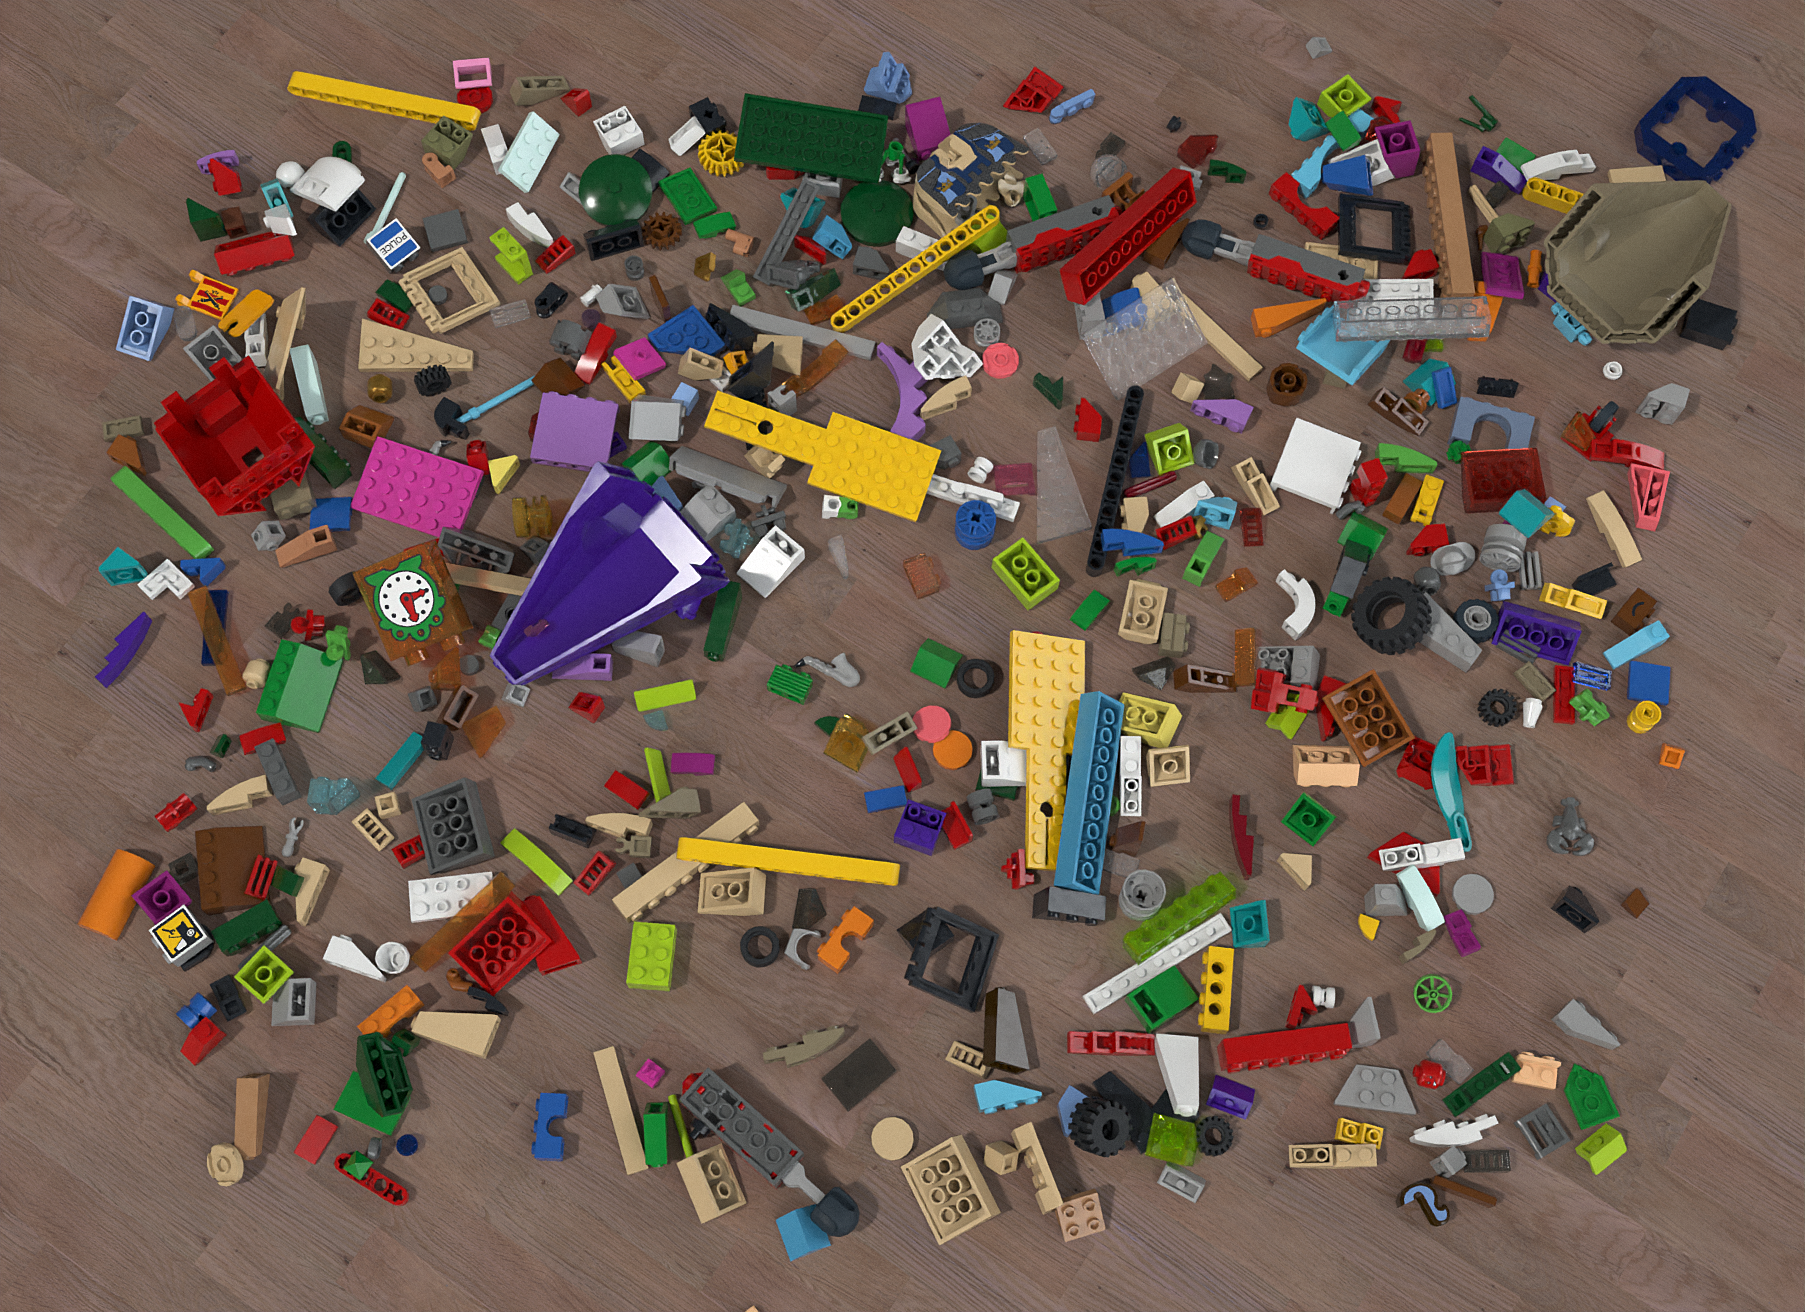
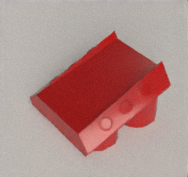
(1417, 763)

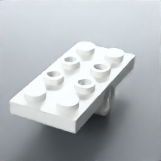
(443, 896)

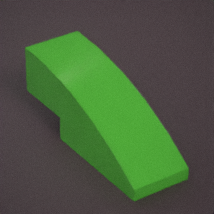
(1404, 459)

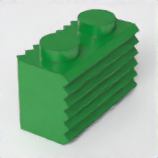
(790, 684)

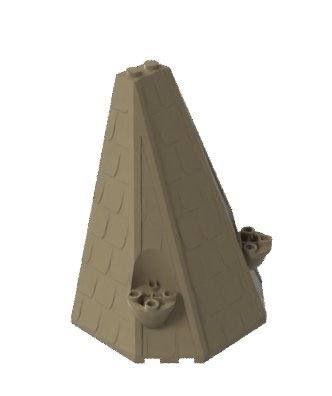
(1635, 256)

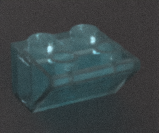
(331, 796)

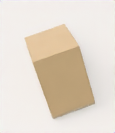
(1298, 867)

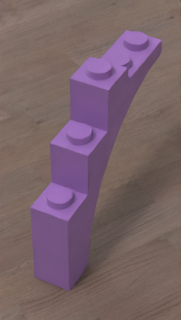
(911, 399)

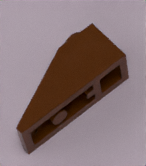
(1162, 248)
(1203, 680)
(1128, 838)

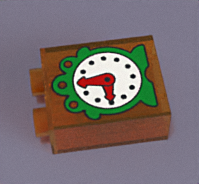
(414, 603)

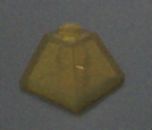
(846, 743)

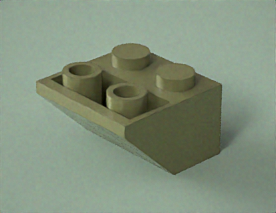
(448, 142)
(1507, 232)

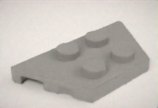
(1375, 1090)

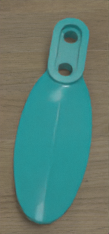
(1448, 789)

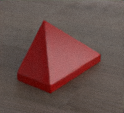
(810, 248)

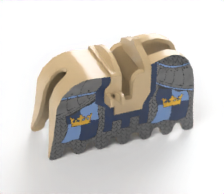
(963, 165)

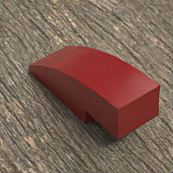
(595, 353)

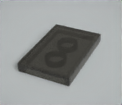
(858, 1075)

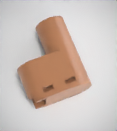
(743, 242)

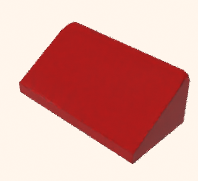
(907, 770)
(315, 1139)

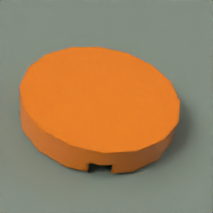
(953, 751)

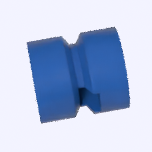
(196, 1010)

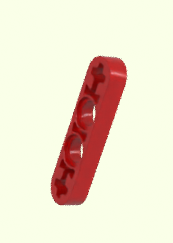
(373, 1177)

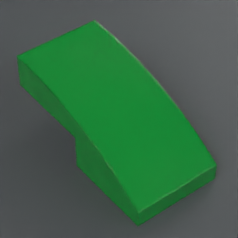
(713, 224)
(1139, 564)
(1089, 610)

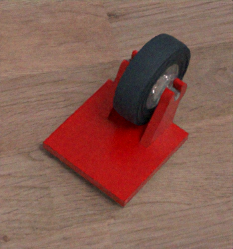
(1603, 417)

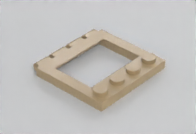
(470, 277)

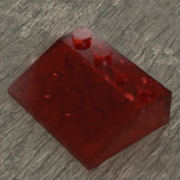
(1495, 475)

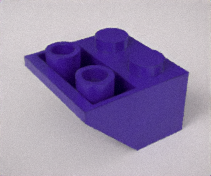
(919, 827)

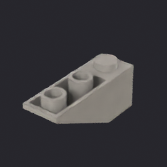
(1578, 1023)

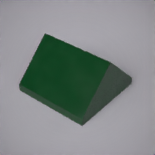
(205, 222)

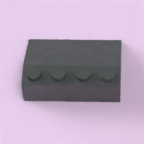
(453, 826)

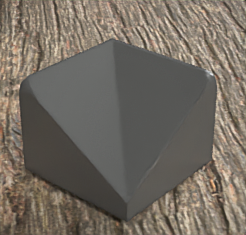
(422, 698)

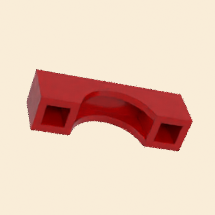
(1318, 220)

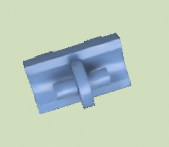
(1499, 588)

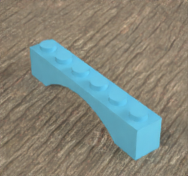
(1310, 170)

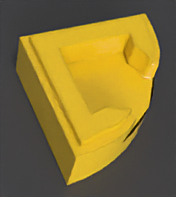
(1368, 926)

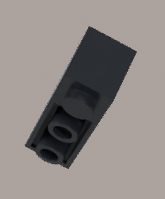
(731, 330)

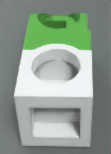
(839, 507)

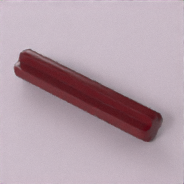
(1150, 484)

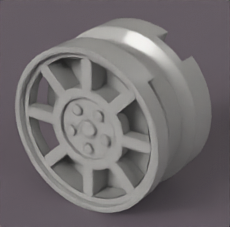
(986, 333)

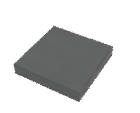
(445, 230)

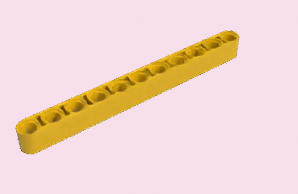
(381, 100)
(918, 261)
(788, 861)

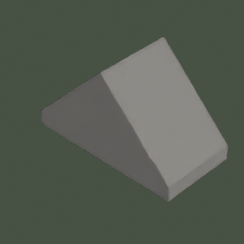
(1002, 285)

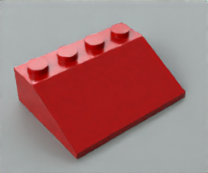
(500, 944)

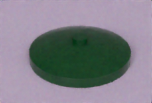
(615, 190)
(876, 213)

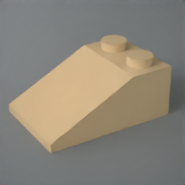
(732, 892)

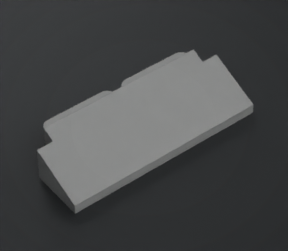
(727, 476)

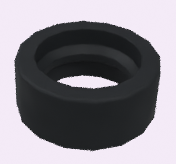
(345, 590)
(978, 664)
(759, 930)

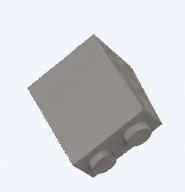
(656, 418)

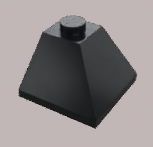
(1575, 909)

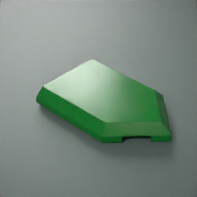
(1589, 1098)

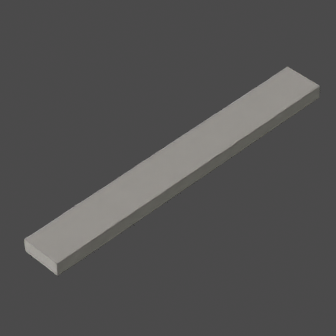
(811, 334)

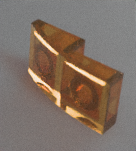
(823, 311)

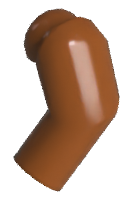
(456, 982)

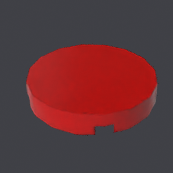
(477, 97)

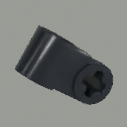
(550, 300)

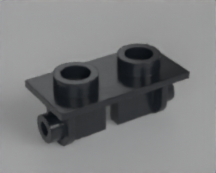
(1498, 387)

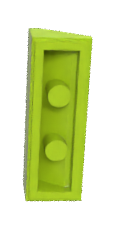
(665, 695)
(657, 773)

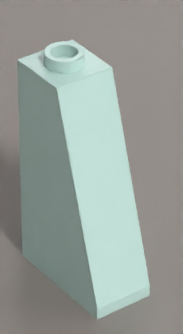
(309, 384)

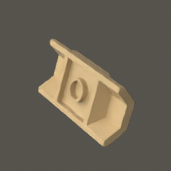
(1027, 1141)

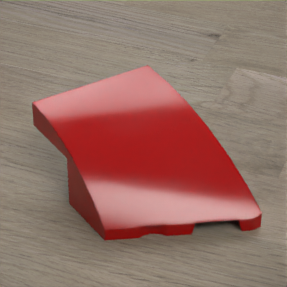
(1034, 93)
(1486, 764)

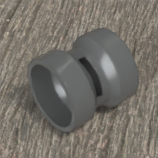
(634, 268)

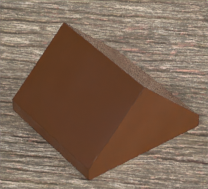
(557, 377)

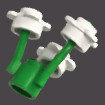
(891, 156)

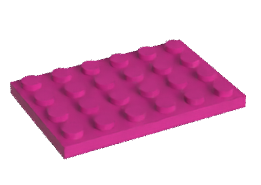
(415, 488)

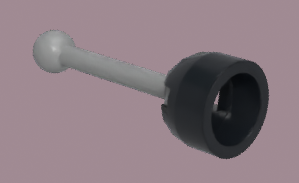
(911, 164)

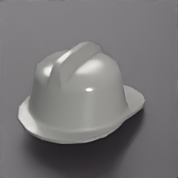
(1453, 558)

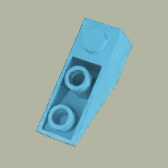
(999, 1094)

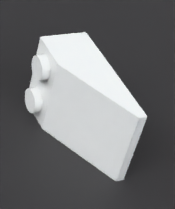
(1379, 169)

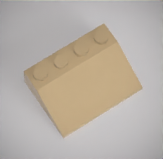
(950, 1189)

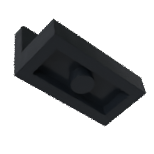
(1595, 581)

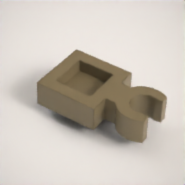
(638, 846)

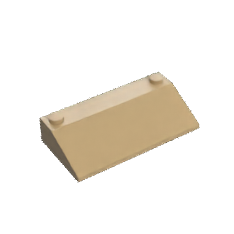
(290, 317)

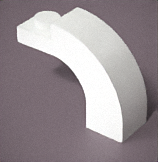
(1304, 604)

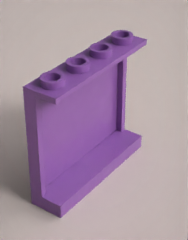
(573, 431)

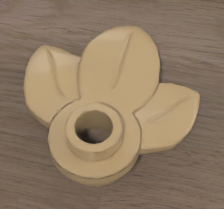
(1010, 189)

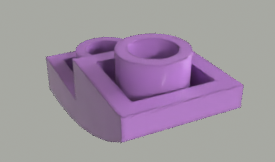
(228, 157)

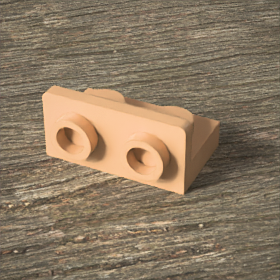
(1536, 1071)

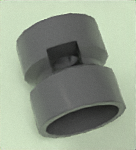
(982, 806)

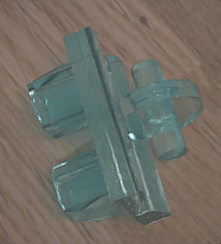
(738, 538)

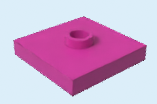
(639, 358)

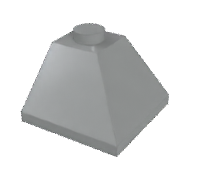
(622, 301)
(1364, 1025)

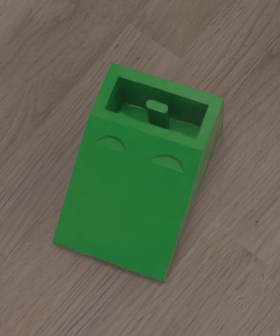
(1161, 999)

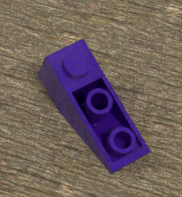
(1496, 168)

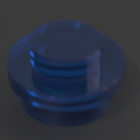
(407, 1145)

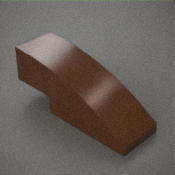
(1398, 411)

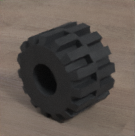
(1100, 1126)

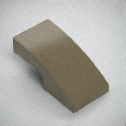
(1420, 943)

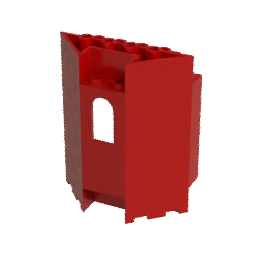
(224, 425)

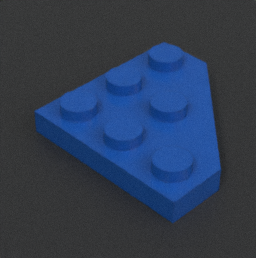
(687, 331)

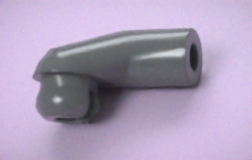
(1349, 507)
(196, 761)

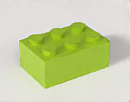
(1025, 573)
(651, 956)

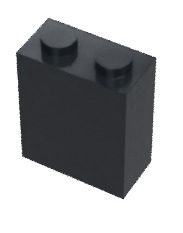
(1709, 324)

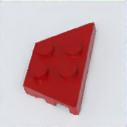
(1430, 874)

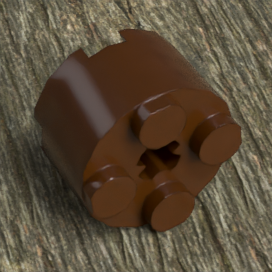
(1286, 385)

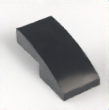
(228, 997)
(492, 1003)

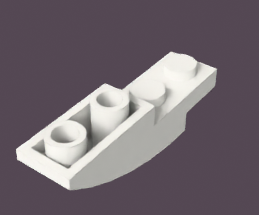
(1558, 163)
(1130, 776)
(1422, 855)
(1447, 1135)

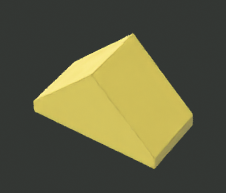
(502, 471)

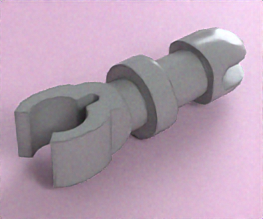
(288, 849)

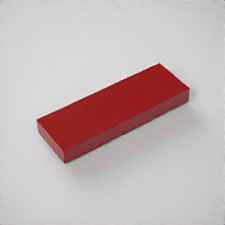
(1565, 690)

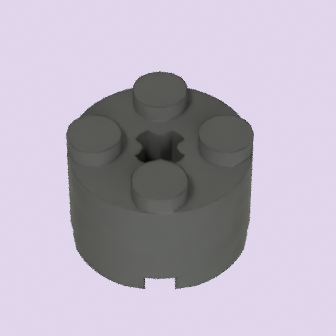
(569, 339)

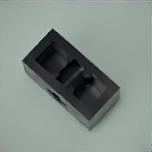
(708, 116)
(437, 741)

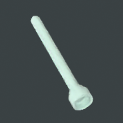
(388, 205)

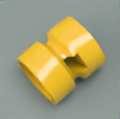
(1643, 717)

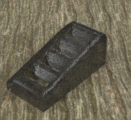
(1505, 1161)

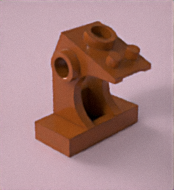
(1121, 190)

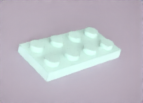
(528, 152)

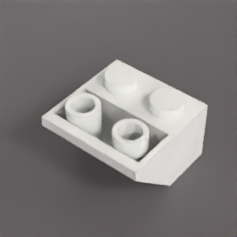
(619, 132)

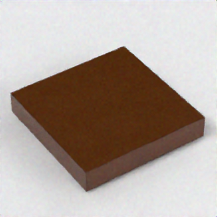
(660, 299)

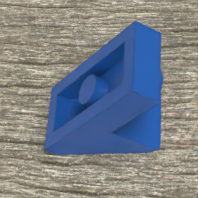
(207, 568)

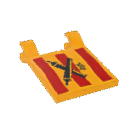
(210, 297)

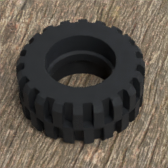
(1375, 600)

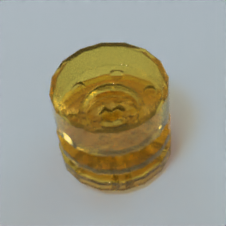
(531, 516)

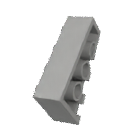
(1089, 314)
(1449, 639)

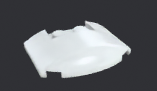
(329, 182)
(1399, 289)

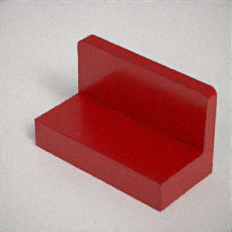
(956, 827)

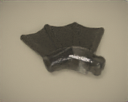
(1218, 384)

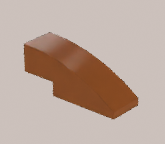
(1402, 498)

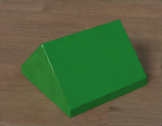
(649, 463)
(1363, 531)
(936, 663)
(1308, 819)

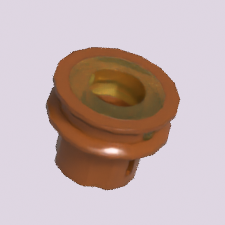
(1419, 401)

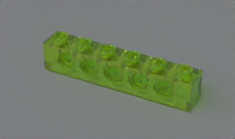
(1192, 916)

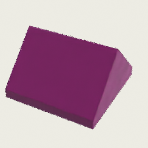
(161, 897)

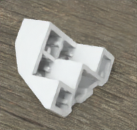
(940, 353)

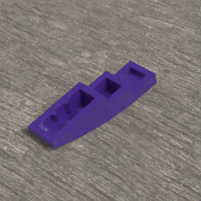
(129, 642)

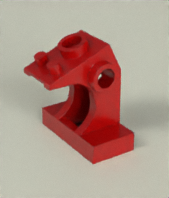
(1307, 698)

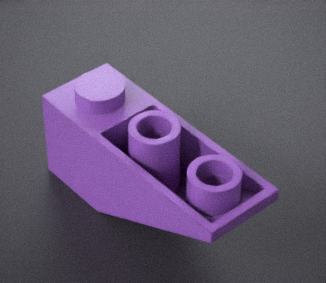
(1228, 413)
(587, 668)

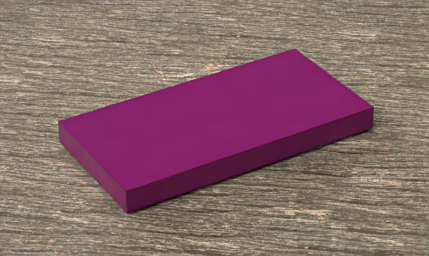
(1502, 275)

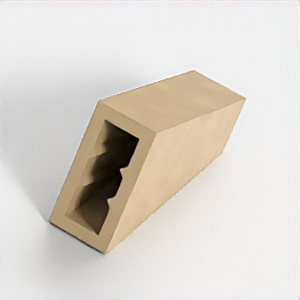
(458, 1030)

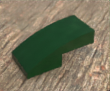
(1232, 172)
(395, 295)
(287, 881)

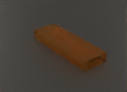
(1245, 657)

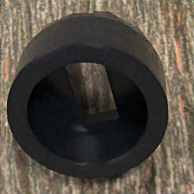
(1260, 218)

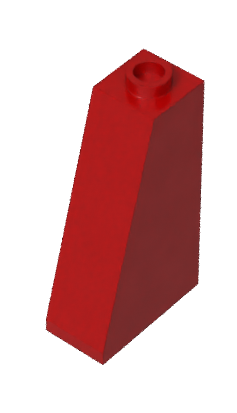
(559, 952)

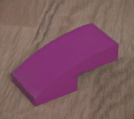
(693, 763)
(1460, 933)

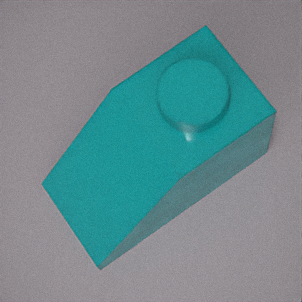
(275, 195)

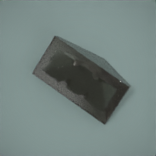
(377, 670)
(1155, 672)
(808, 909)

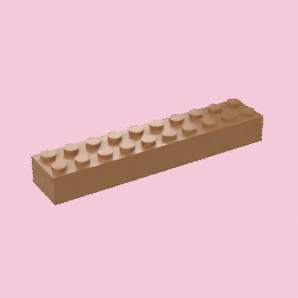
(1447, 216)

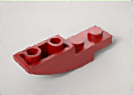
(1626, 453)

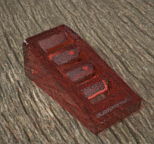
(1244, 512)

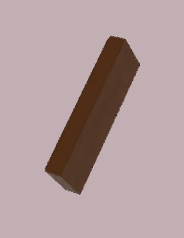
(1463, 1191)

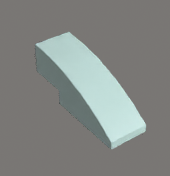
(1420, 898)

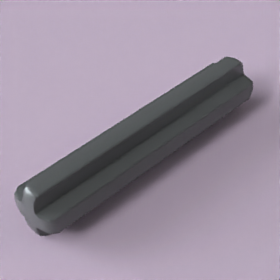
(271, 943)

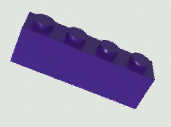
(1550, 632)

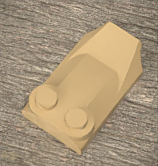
(1142, 611)

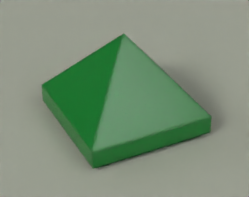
(358, 1165)

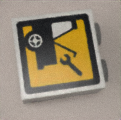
(180, 936)

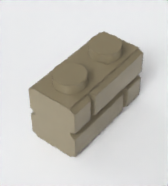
(1172, 635)

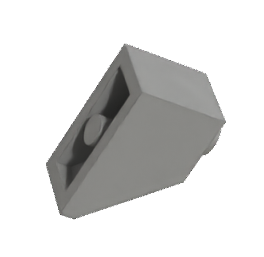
(1449, 1162)

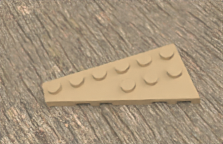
(401, 351)

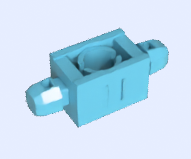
(1571, 332)

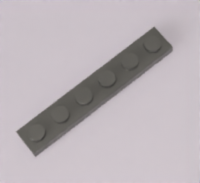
(788, 228)

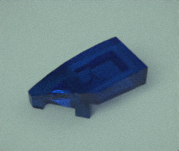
(1139, 462)

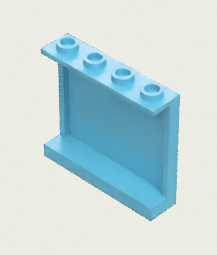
(1344, 359)

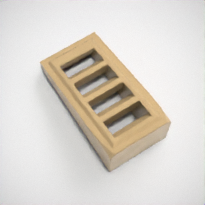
(360, 818)
(982, 1073)

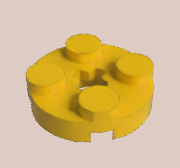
(1559, 523)

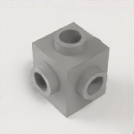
(268, 535)

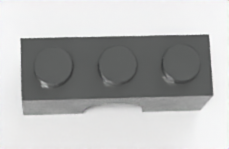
(277, 772)

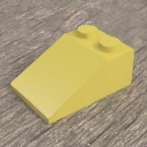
(1150, 719)

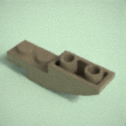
(814, 1045)

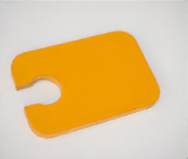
(246, 312)

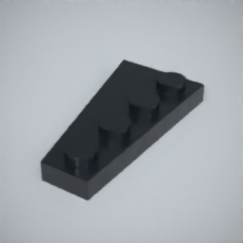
(1114, 1089)

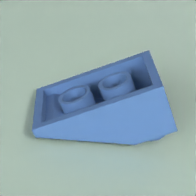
(143, 327)

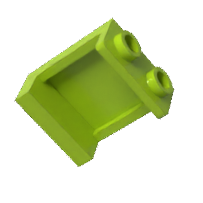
(512, 257)

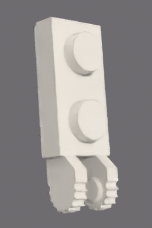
(976, 493)

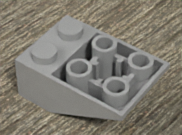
(1296, 662)

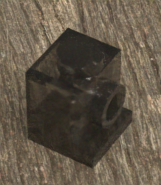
(178, 866)

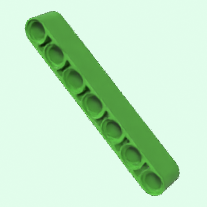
(161, 513)

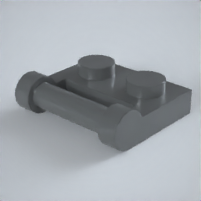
(1548, 1129)

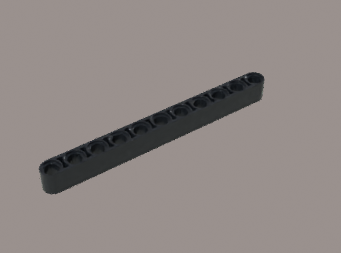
(1115, 471)

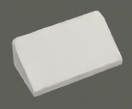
(686, 136)

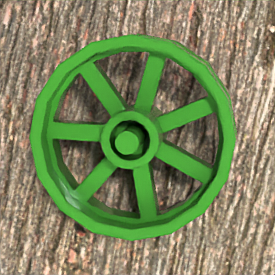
(1432, 993)

